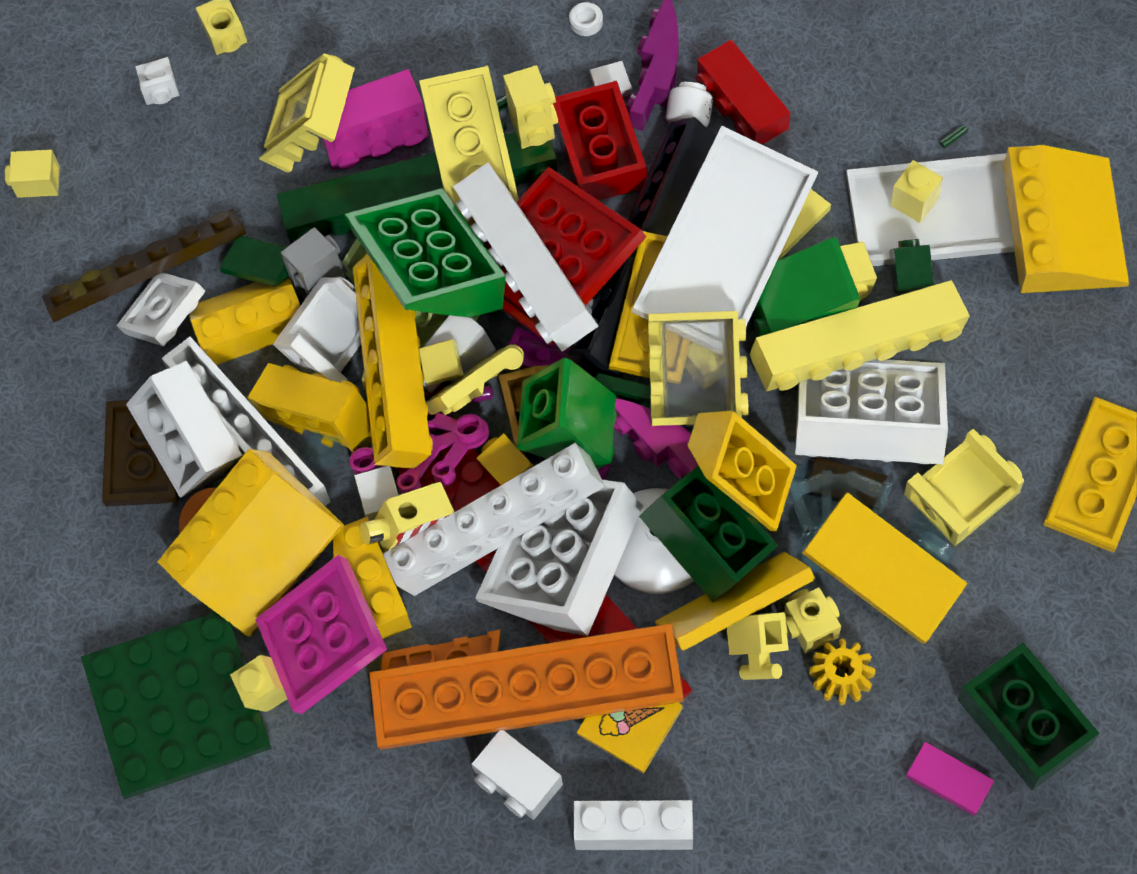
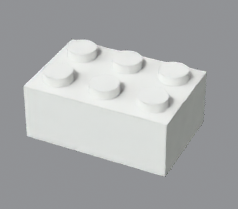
(184, 428)

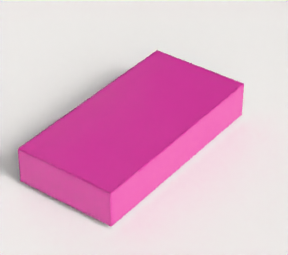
(949, 779)

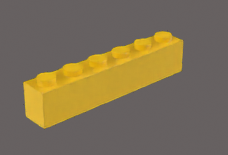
(391, 371)

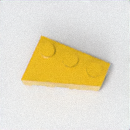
(313, 404)

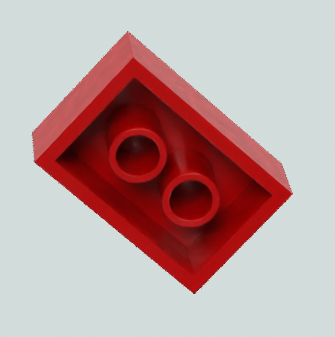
(599, 141)

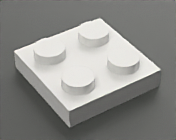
(161, 308)

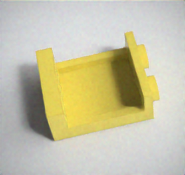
(965, 488)

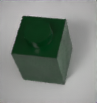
(911, 266)

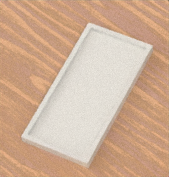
(964, 221)
(727, 231)

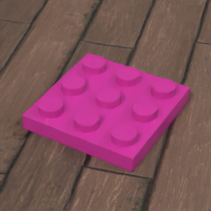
(320, 634)

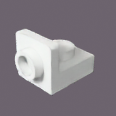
(157, 81)

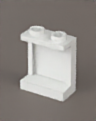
(323, 330)

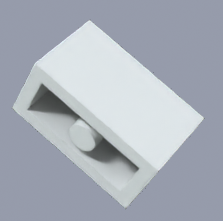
(516, 775)

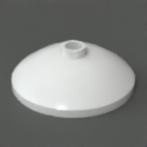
(646, 561)

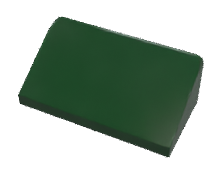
(255, 261)

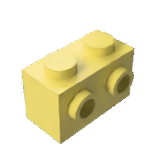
(530, 106)

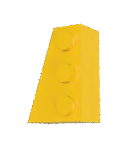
(373, 578)

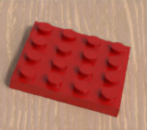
(579, 233)

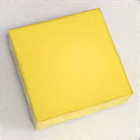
(441, 362)

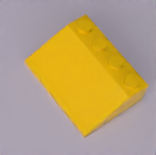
(1063, 220)
(250, 540)

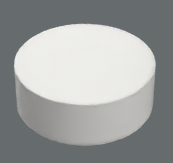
(586, 19)

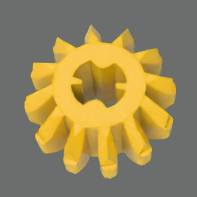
(850, 684)

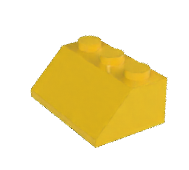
(243, 319)
(742, 464)

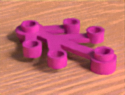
(462, 434)

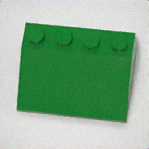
(430, 255)

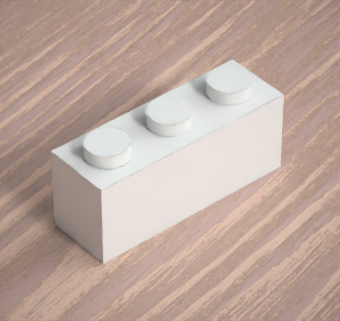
(633, 825)

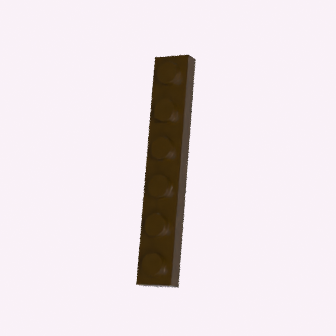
(147, 263)

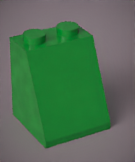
(806, 289)
(566, 408)

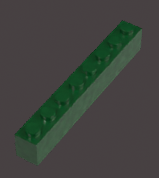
(327, 202)

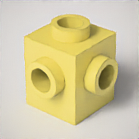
(812, 619)

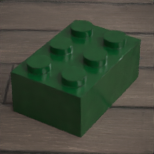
(707, 533)
(1027, 716)

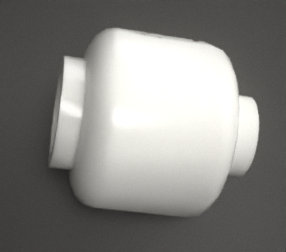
(689, 101)

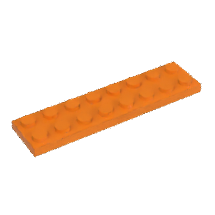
(526, 687)

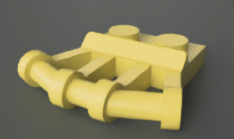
(472, 383)

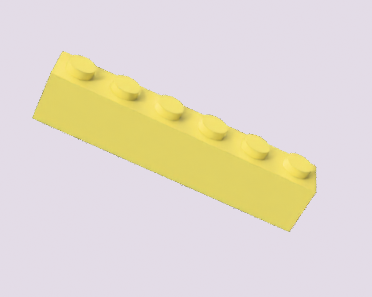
(859, 336)

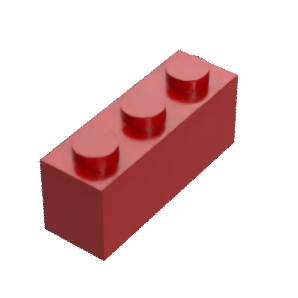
(742, 93)

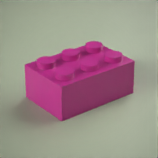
(377, 121)

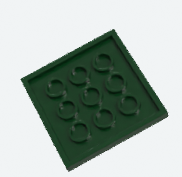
(173, 704)

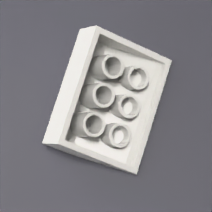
(875, 413)
(565, 563)

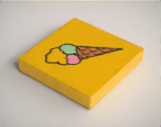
(631, 734)

